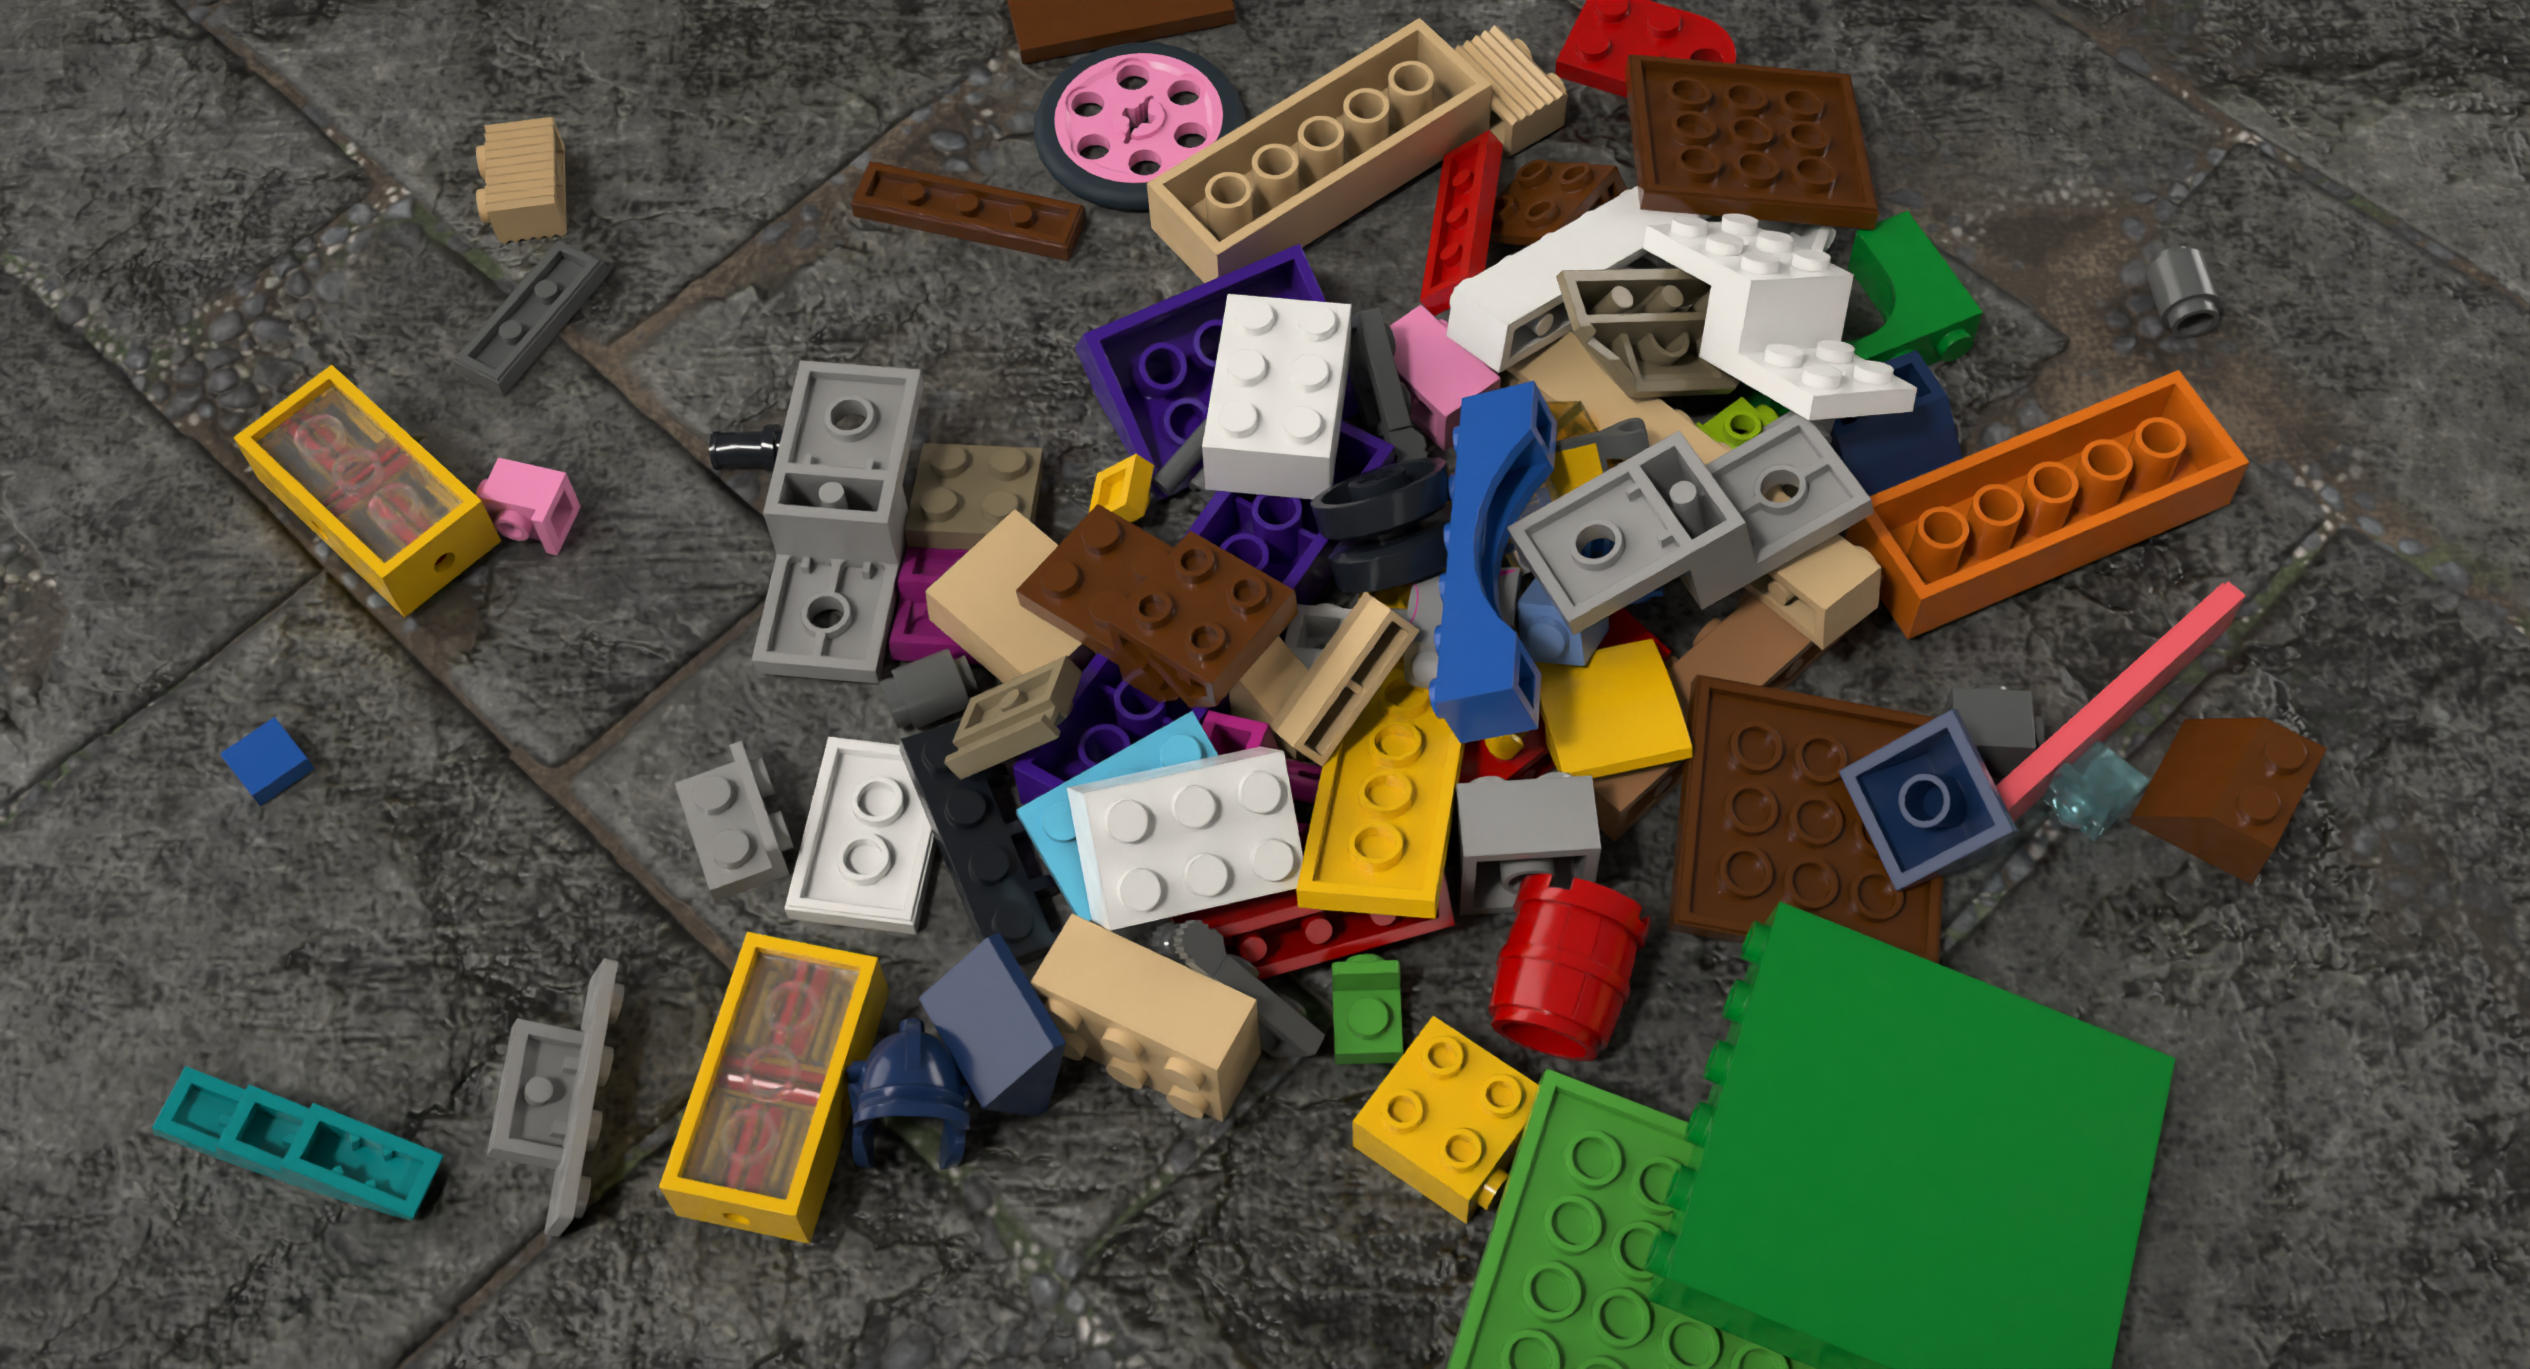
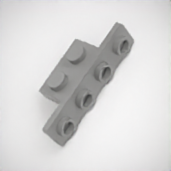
(549, 1096)

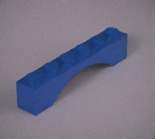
(1483, 670)

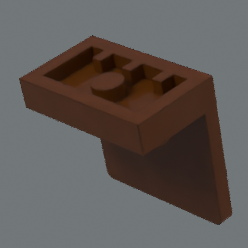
(1550, 197)

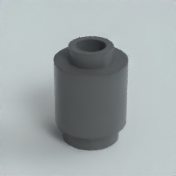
(2184, 291)
(928, 689)

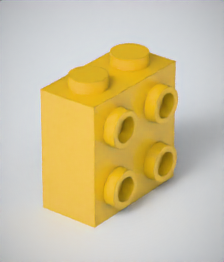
(1447, 1120)

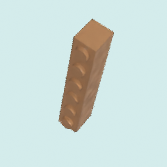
(1745, 647)

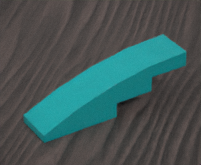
(298, 1144)

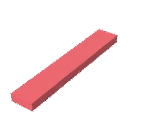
(2121, 698)

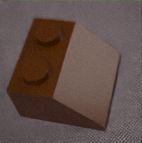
(2228, 790)

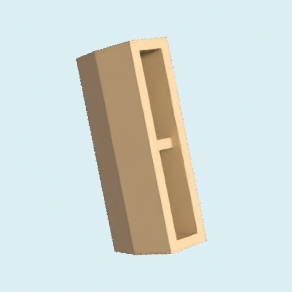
(1343, 679)

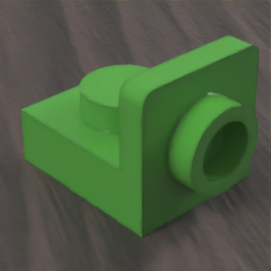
(1367, 1010)

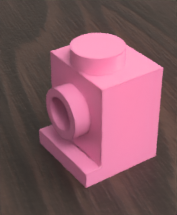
(530, 503)

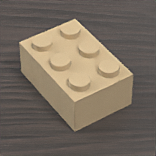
(1149, 1018)

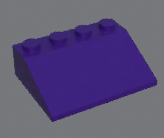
(1160, 362)

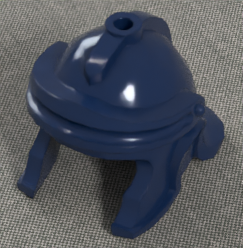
(909, 1077)

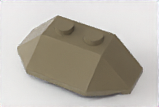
(1644, 329)

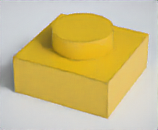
(1124, 488)

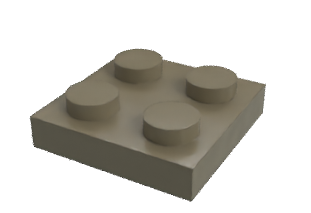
(969, 491)

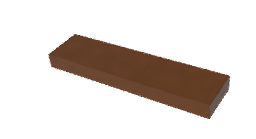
(969, 211)

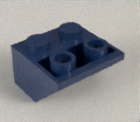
(1900, 446)

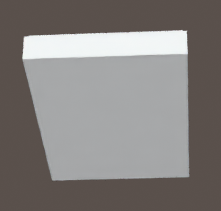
(863, 843)

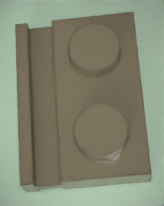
(1014, 717)

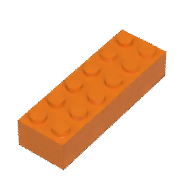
(2048, 502)

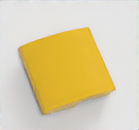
(1612, 712)

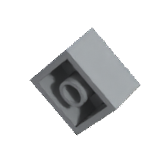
(1521, 831)

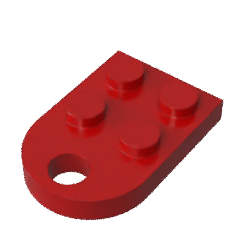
(1618, 28)

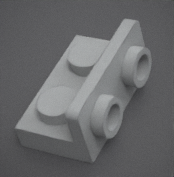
(732, 827)

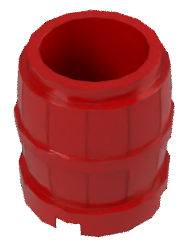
(1566, 967)

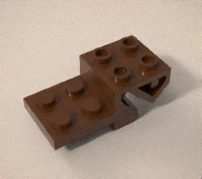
(1167, 615)

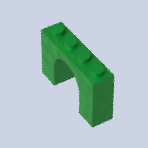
(1914, 293)

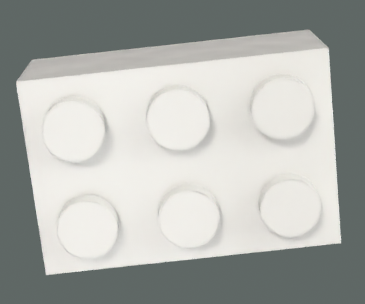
(1277, 397)
(1186, 837)

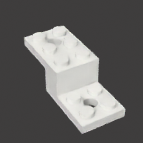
(1778, 318)

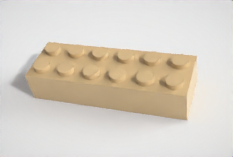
(1321, 154)

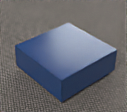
(267, 761)

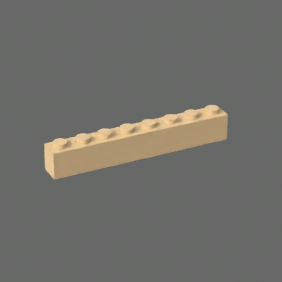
(1815, 592)

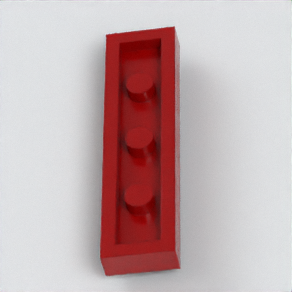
(1461, 219)

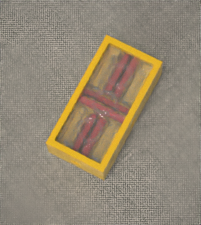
(368, 490)
(775, 1088)

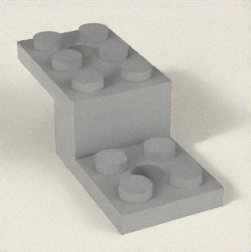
(838, 521)
(1689, 521)

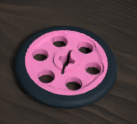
(1096, 79)

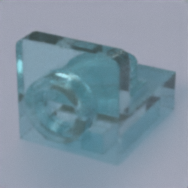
(2094, 790)

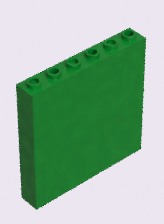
(1908, 1165)

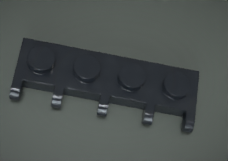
(980, 846)

